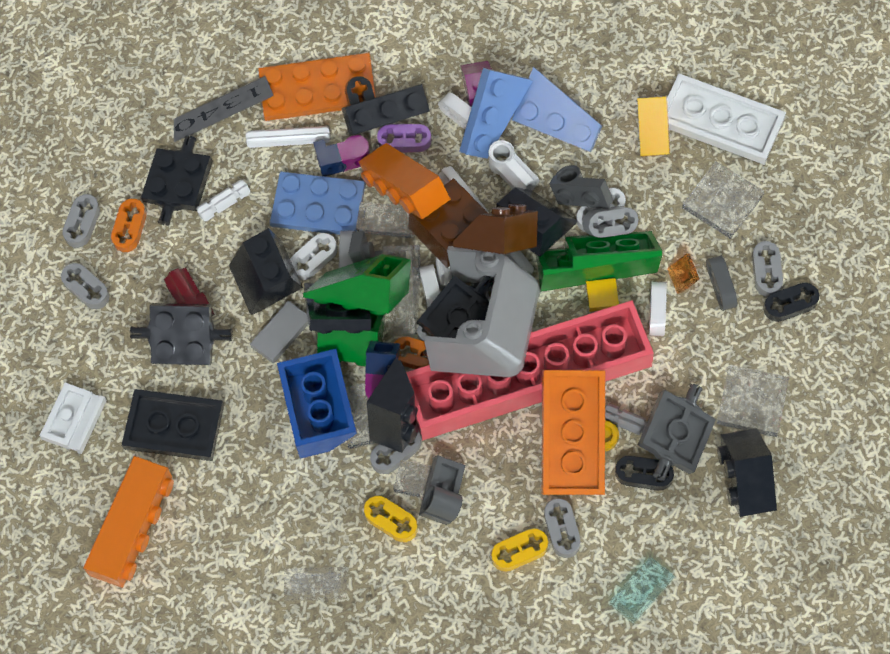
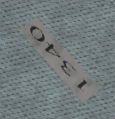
(221, 108)

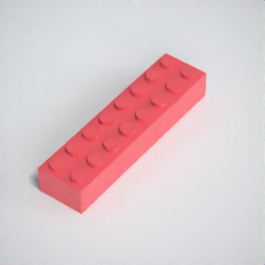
(597, 341)

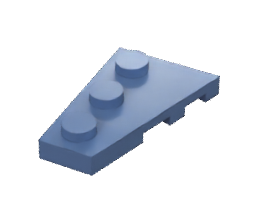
(492, 109)
(556, 114)

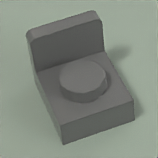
(360, 248)

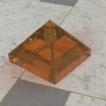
(683, 273)

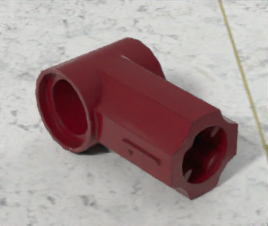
(184, 289)

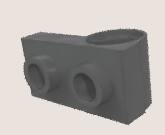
(574, 190)
(442, 496)

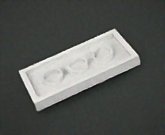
(723, 118)

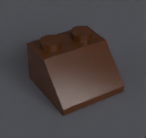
(501, 230)

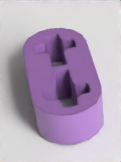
(405, 137)

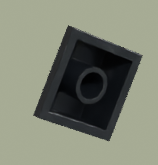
(551, 221)
(264, 271)
(393, 410)

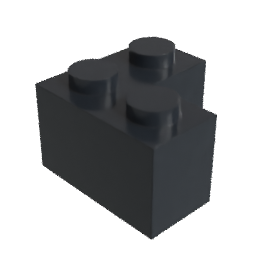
(751, 472)

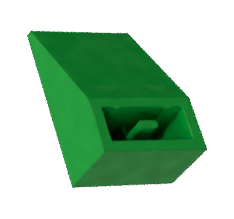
(367, 284)

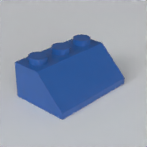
(317, 402)

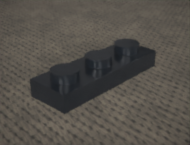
(385, 109)

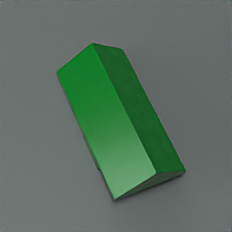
(598, 259)

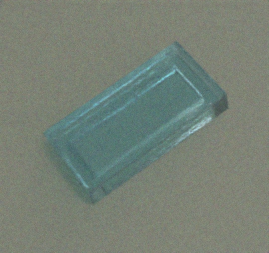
(641, 590)

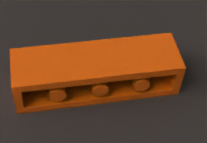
(403, 181)
(128, 522)

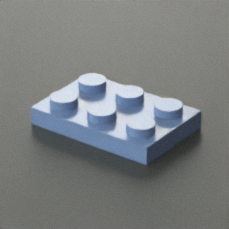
(316, 203)

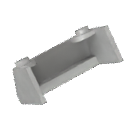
(500, 341)

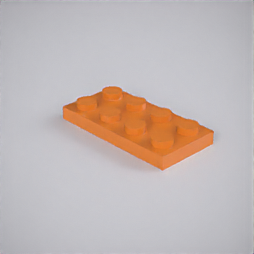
(313, 85)
(573, 432)

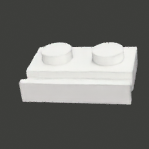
(73, 418)

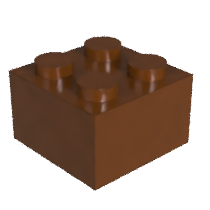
(447, 222)

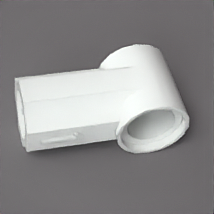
(512, 169)

